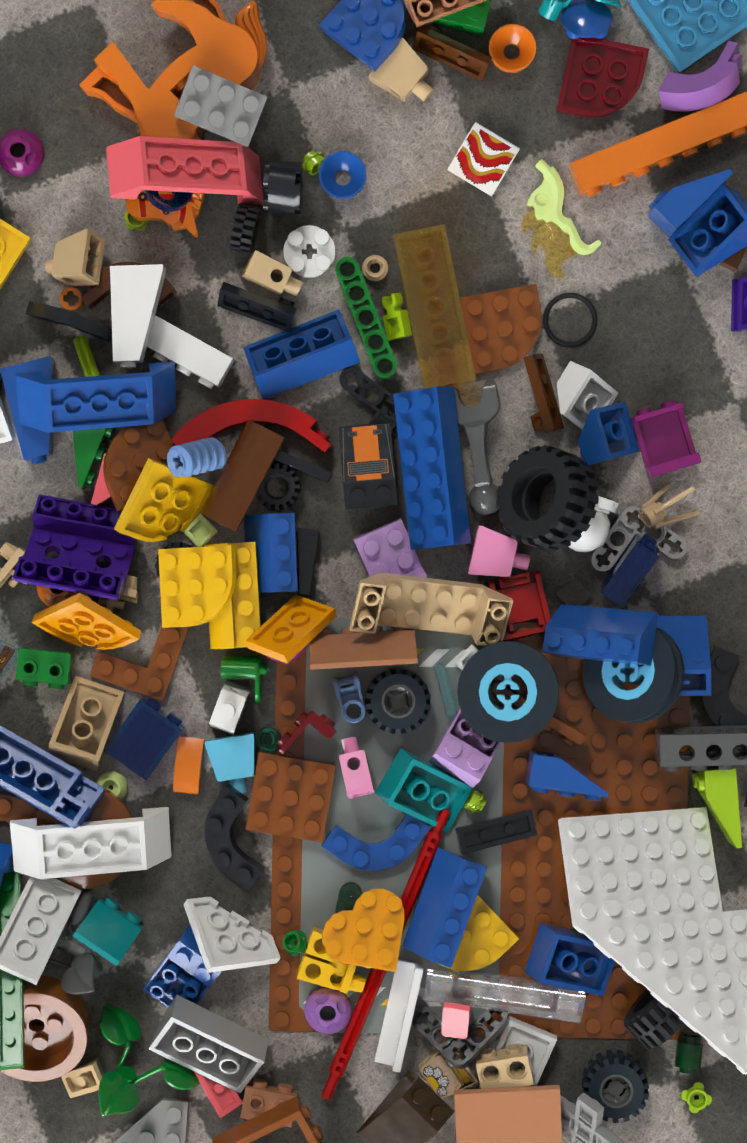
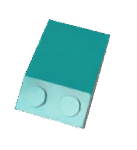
(422, 789)
(109, 929)

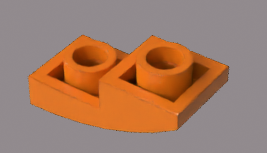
(188, 765)

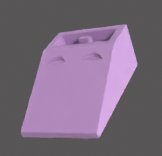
(464, 751)

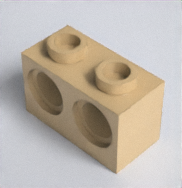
(506, 1074)

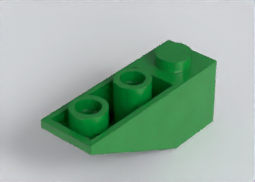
(88, 449)

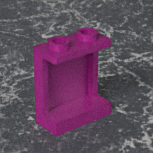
(664, 439)

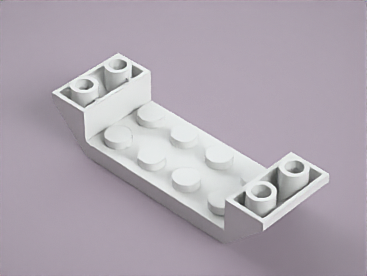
(92, 846)

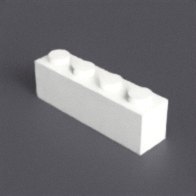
(188, 353)

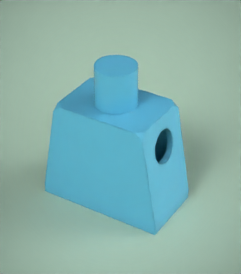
(233, 758)

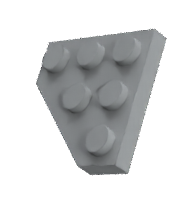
(161, 1124)

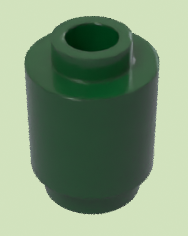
(688, 1054)

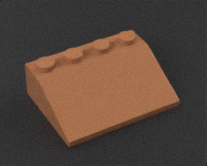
(362, 648)
(508, 1115)

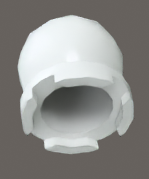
(599, 528)

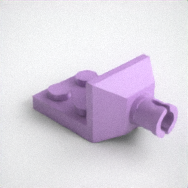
(389, 551)

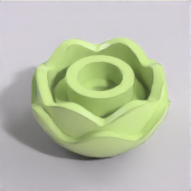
(116, 780)

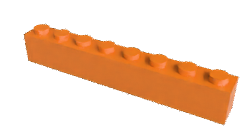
(660, 146)

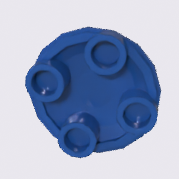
(586, 19)

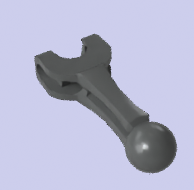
(475, 422)

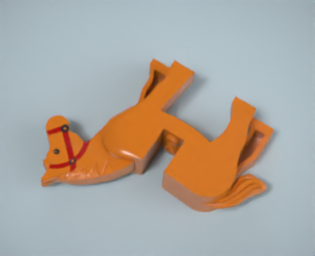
(220, 48)

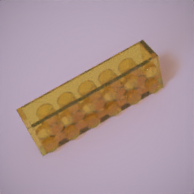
(434, 307)

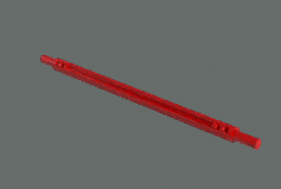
(376, 976)

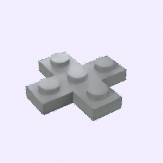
(585, 1121)

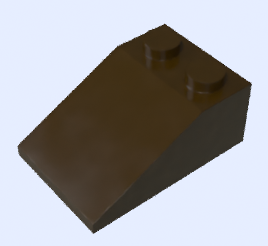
(407, 1114)

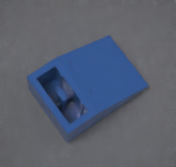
(693, 641)
(552, 772)
(181, 973)

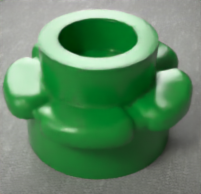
(290, 939)

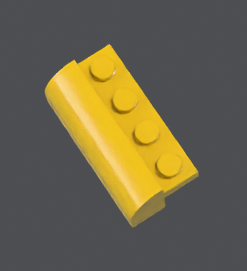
(242, 613)

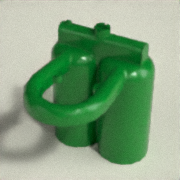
(245, 668)

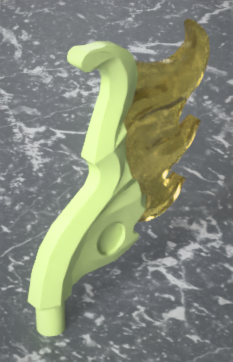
(550, 226)

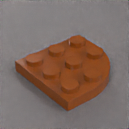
(501, 326)
(128, 456)

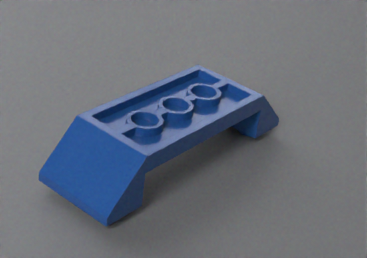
(96, 400)

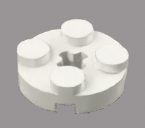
(298, 241)

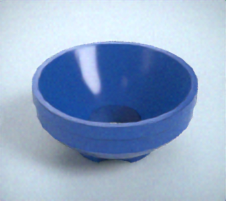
(342, 161)

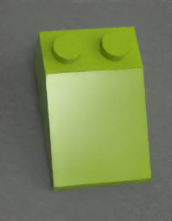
(720, 795)

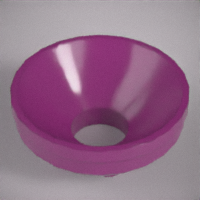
(30, 161)

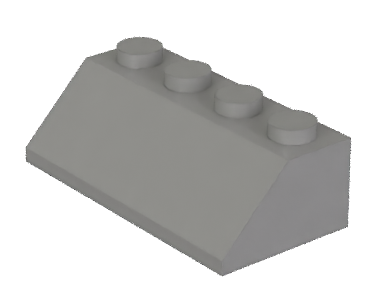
(209, 1044)

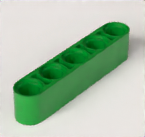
(361, 306)

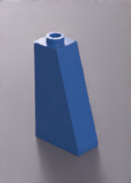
(33, 442)

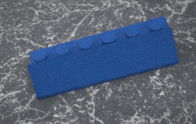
(46, 781)

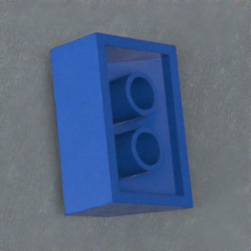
(276, 550)

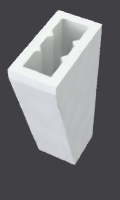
(133, 309)

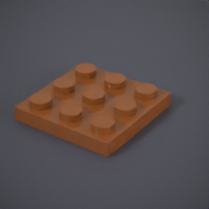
(290, 797)

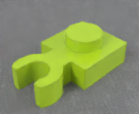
(397, 320)

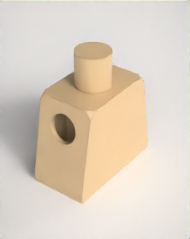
(403, 74)
(77, 259)
(259, 271)

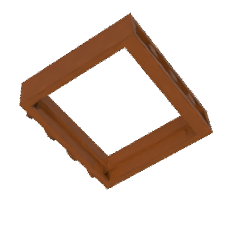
(271, 1121)

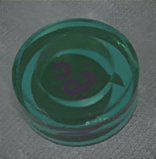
(267, 739)

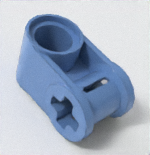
(349, 695)

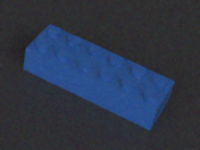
(432, 468)

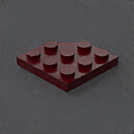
(600, 77)

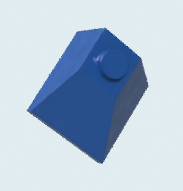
(607, 434)

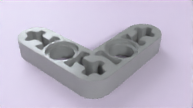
(629, 532)

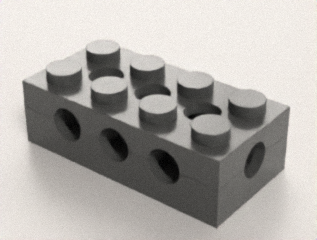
(671, 739)

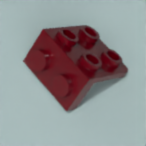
(320, 723)

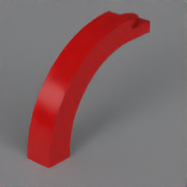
(258, 411)

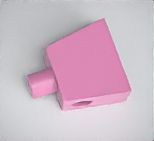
(495, 554)

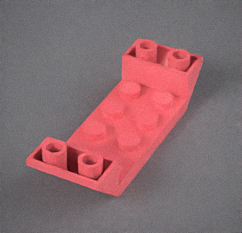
(184, 167)

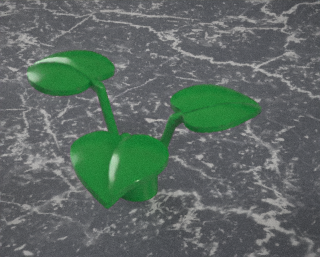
(116, 1088)

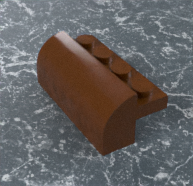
(242, 475)

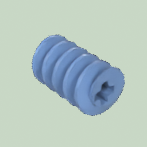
(196, 457)

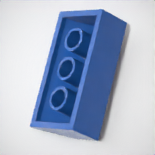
(302, 355)
(601, 634)
(444, 907)

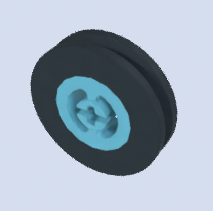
(658, 688)
(508, 724)

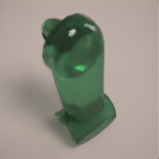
(347, 896)

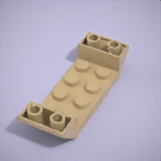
(431, 606)

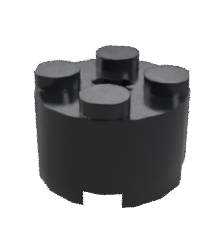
(282, 187)

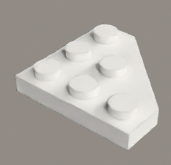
(227, 938)

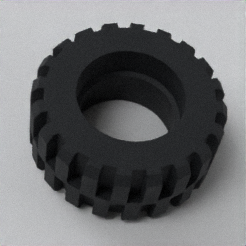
(572, 504)

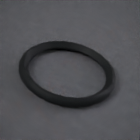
(546, 324)

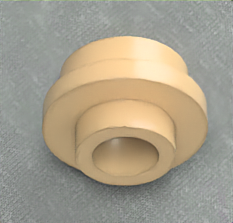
(375, 259)

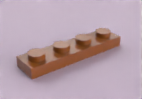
(569, 733)

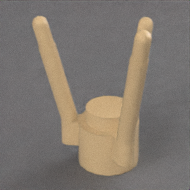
(653, 513)

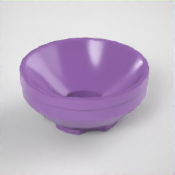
(327, 997)

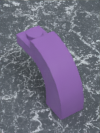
(703, 89)

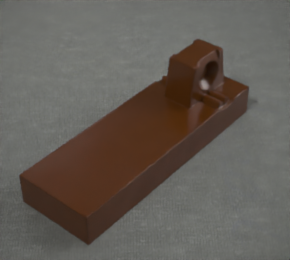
(450, 52)
(549, 415)

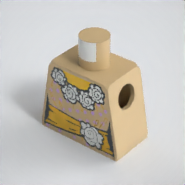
(443, 1076)

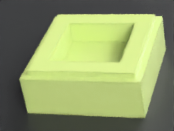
(200, 531)

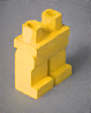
(322, 970)

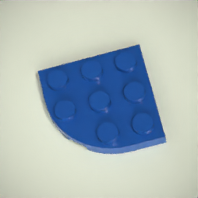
(367, 28)

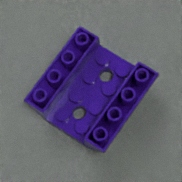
(82, 538)

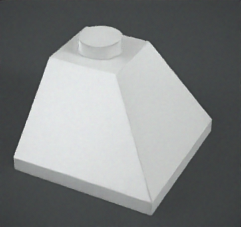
(582, 391)

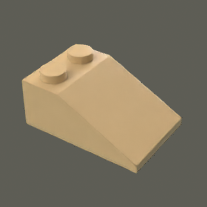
(85, 723)

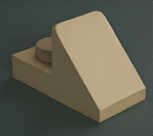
(83, 1078)

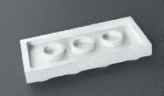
(36, 927)

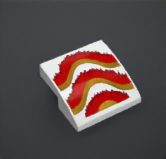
(483, 159)

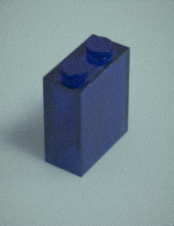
(630, 569)
(145, 737)

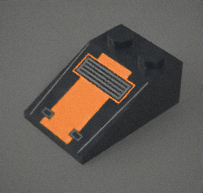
(367, 465)

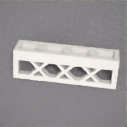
(399, 1014)

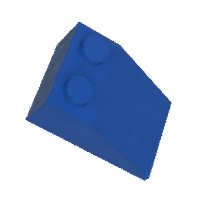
(674, 208)
(713, 231)
(568, 961)

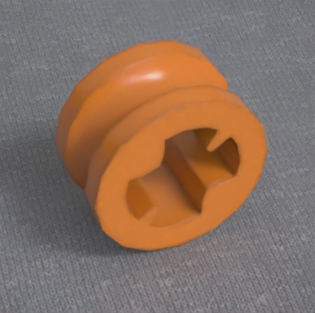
(66, 305)

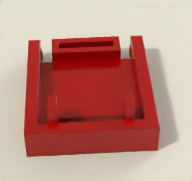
(528, 603)

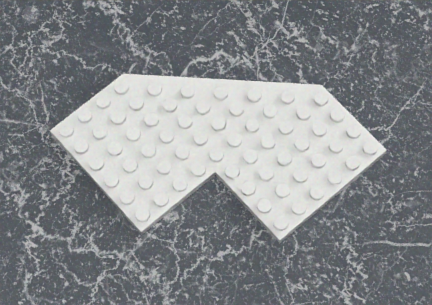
(654, 906)

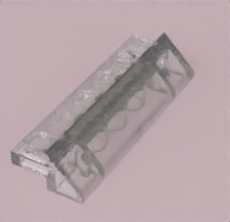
(504, 994)

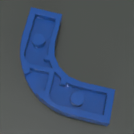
(377, 855)

